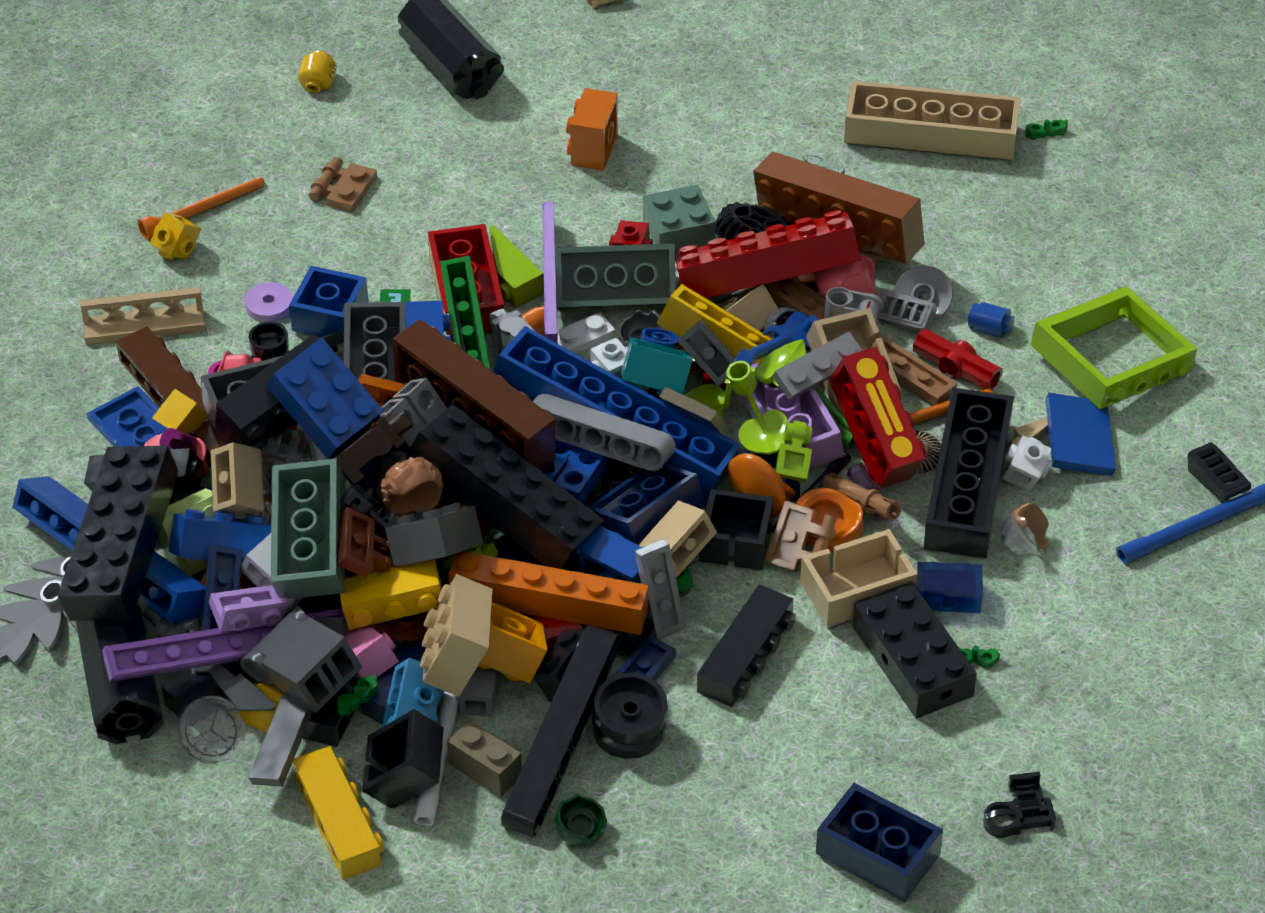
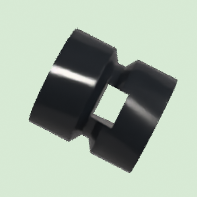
(268, 340)

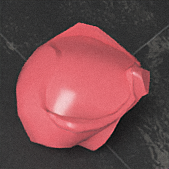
(853, 276)

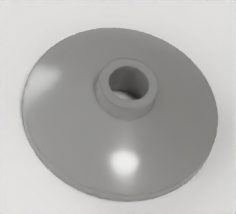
(925, 280)

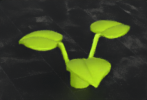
(765, 431)

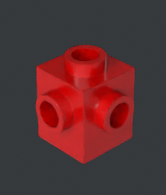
(631, 234)

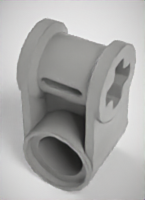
(843, 301)

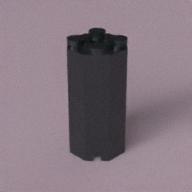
(450, 47)
(119, 706)

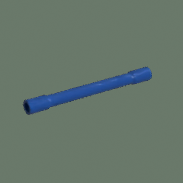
(1145, 545)

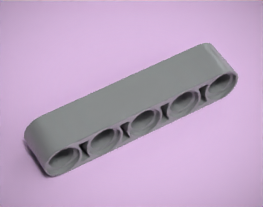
(579, 427)

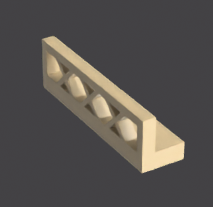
(169, 320)

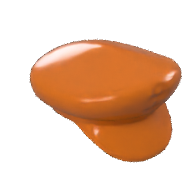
(755, 476)
(834, 503)

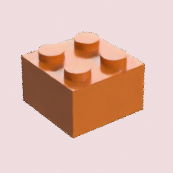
(593, 129)

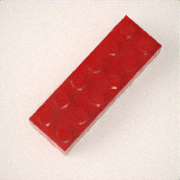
(768, 255)

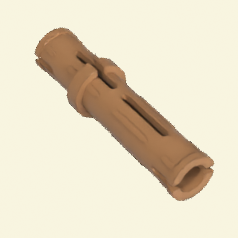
(870, 500)

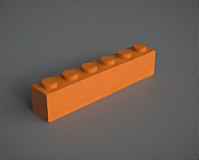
(557, 592)

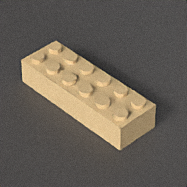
(932, 120)

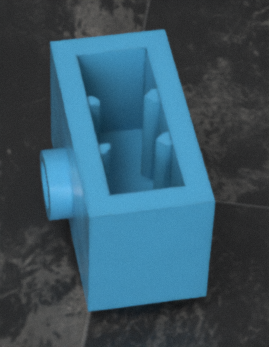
(410, 693)

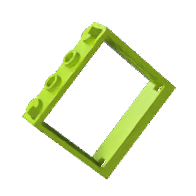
(1052, 332)

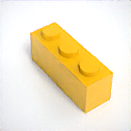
(391, 594)

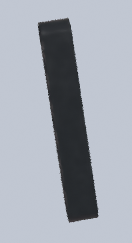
(560, 731)

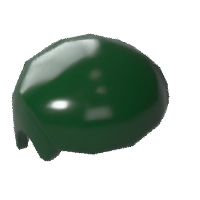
(580, 821)

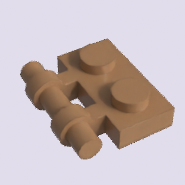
(349, 189)
(793, 533)

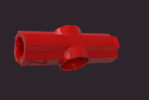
(957, 359)

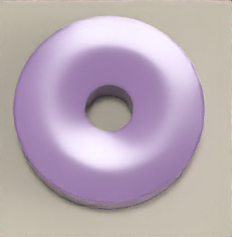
(271, 292)

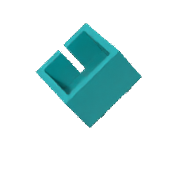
(655, 366)

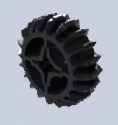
(745, 217)

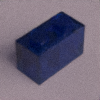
(951, 586)

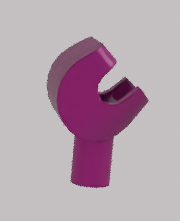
(177, 439)

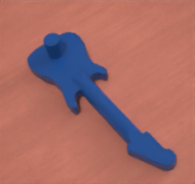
(793, 329)

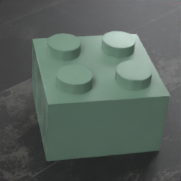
(679, 217)

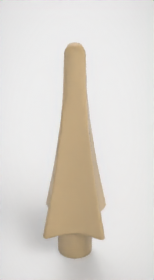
(1032, 430)

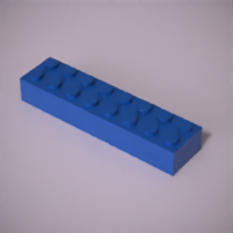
(542, 366)

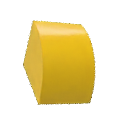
(180, 413)

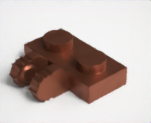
(358, 545)

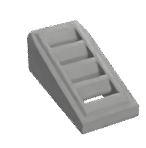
(928, 311)

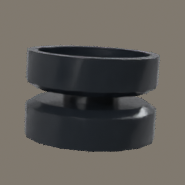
(629, 715)

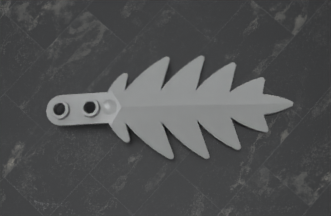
(33, 617)

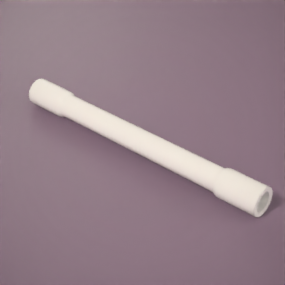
(429, 799)

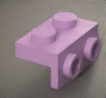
(247, 608)

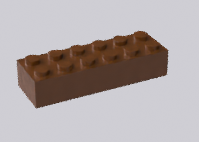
(476, 390)

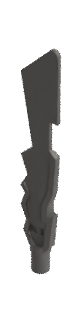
(238, 689)

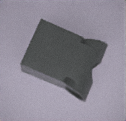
(302, 660)

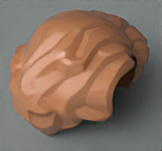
(412, 486)

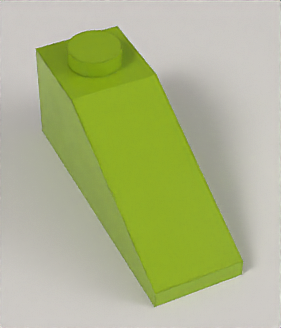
(517, 275)

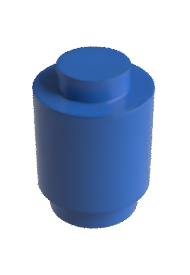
(990, 319)

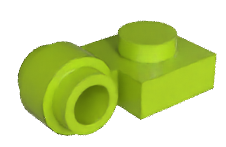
(792, 458)

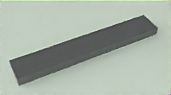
(286, 730)

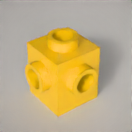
(175, 236)

